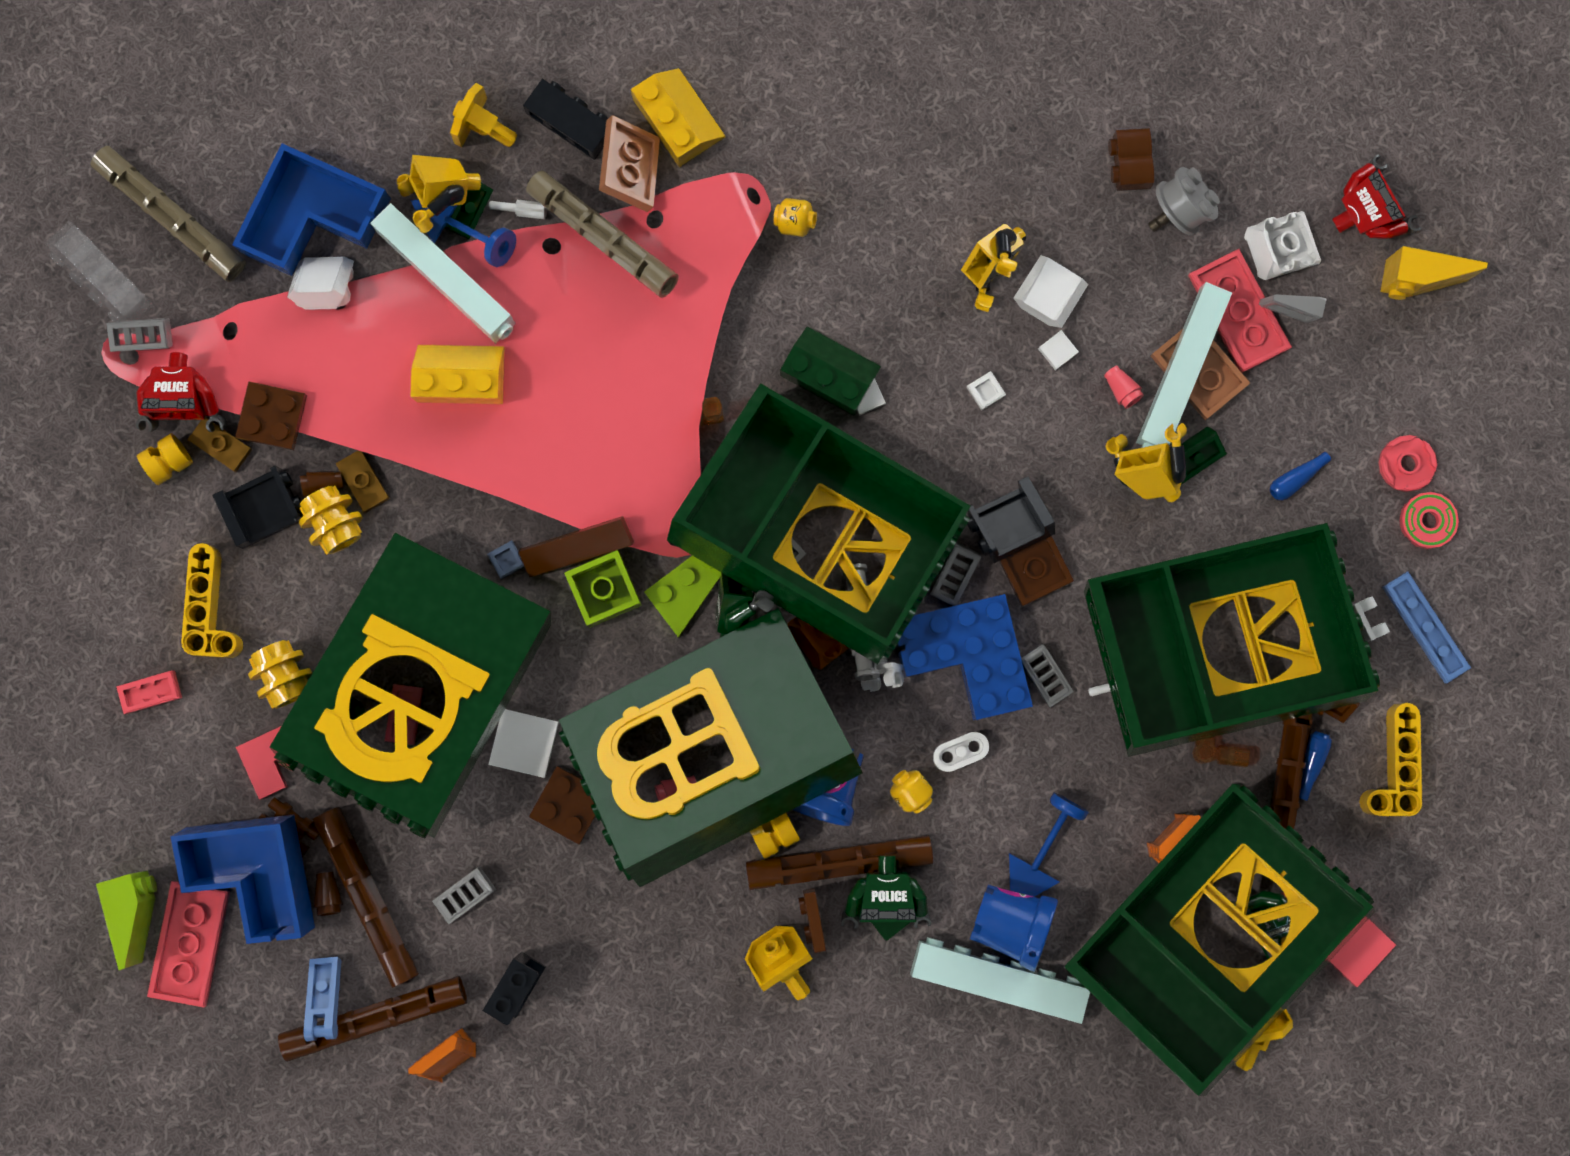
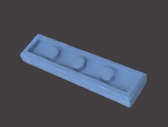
(1426, 627)

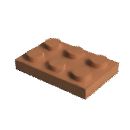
(629, 163)
(1216, 382)

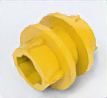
(332, 523)
(279, 673)

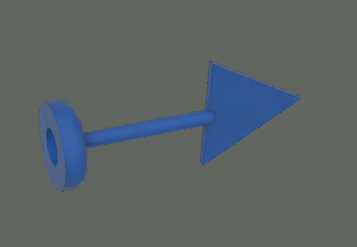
(498, 246)
(1028, 878)

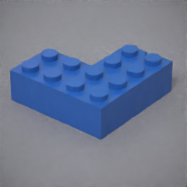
(297, 198)
(980, 641)
(263, 865)

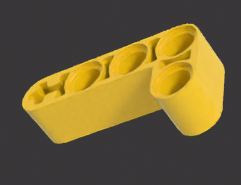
(209, 600)
(1396, 760)

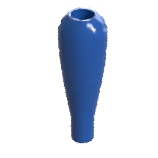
(1295, 479)
(1315, 757)

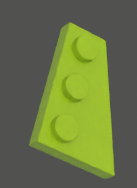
(683, 592)

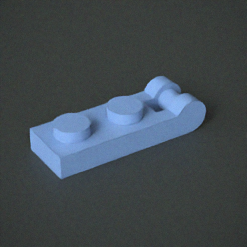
(322, 998)

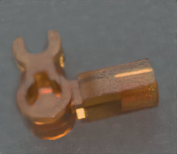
(711, 412)
(1224, 755)

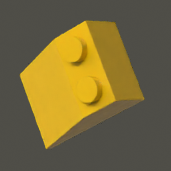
(1421, 271)

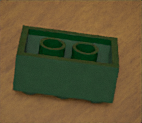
(829, 370)

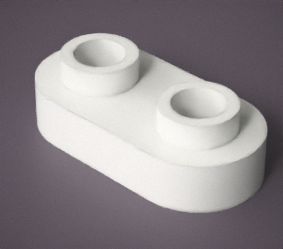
(960, 751)

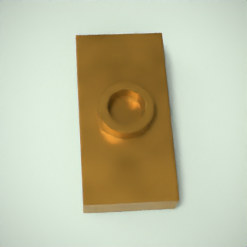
(220, 445)
(362, 481)

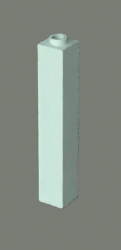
(443, 274)
(1185, 364)

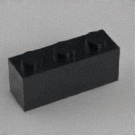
(567, 117)

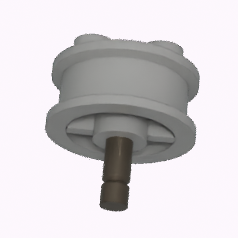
(1185, 202)

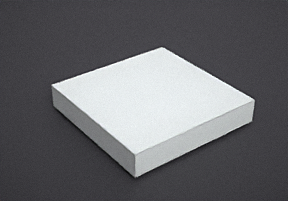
(523, 743)

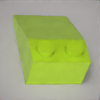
(128, 914)

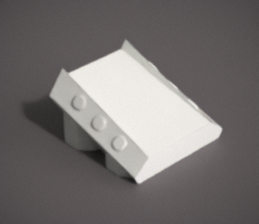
(1282, 245)
(321, 282)
(1050, 292)

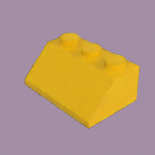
(676, 115)
(458, 374)

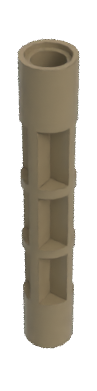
(168, 213)
(602, 234)

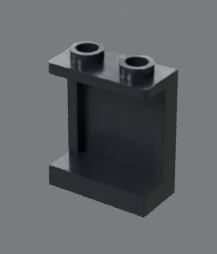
(259, 507)
(1011, 522)
(514, 988)

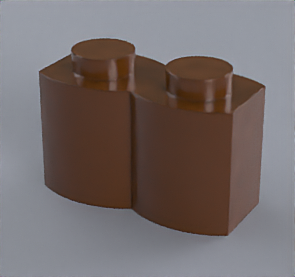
(1132, 159)

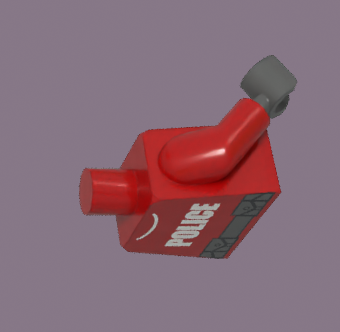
(1372, 205)
(176, 395)

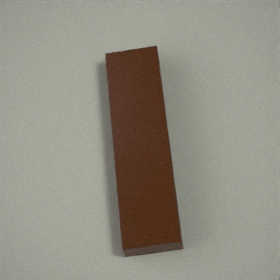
(576, 546)

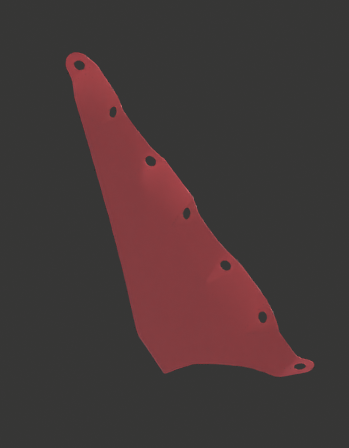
(595, 373)

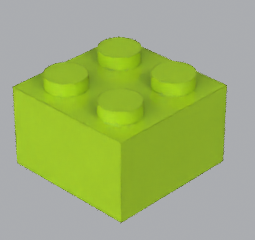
(603, 589)

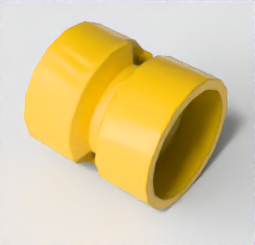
(164, 459)
(774, 834)

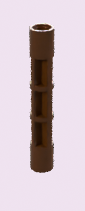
(1290, 769)
(837, 862)
(365, 896)
(378, 1016)

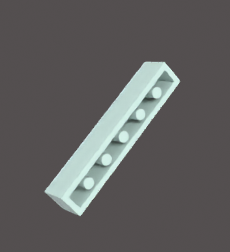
(1000, 981)

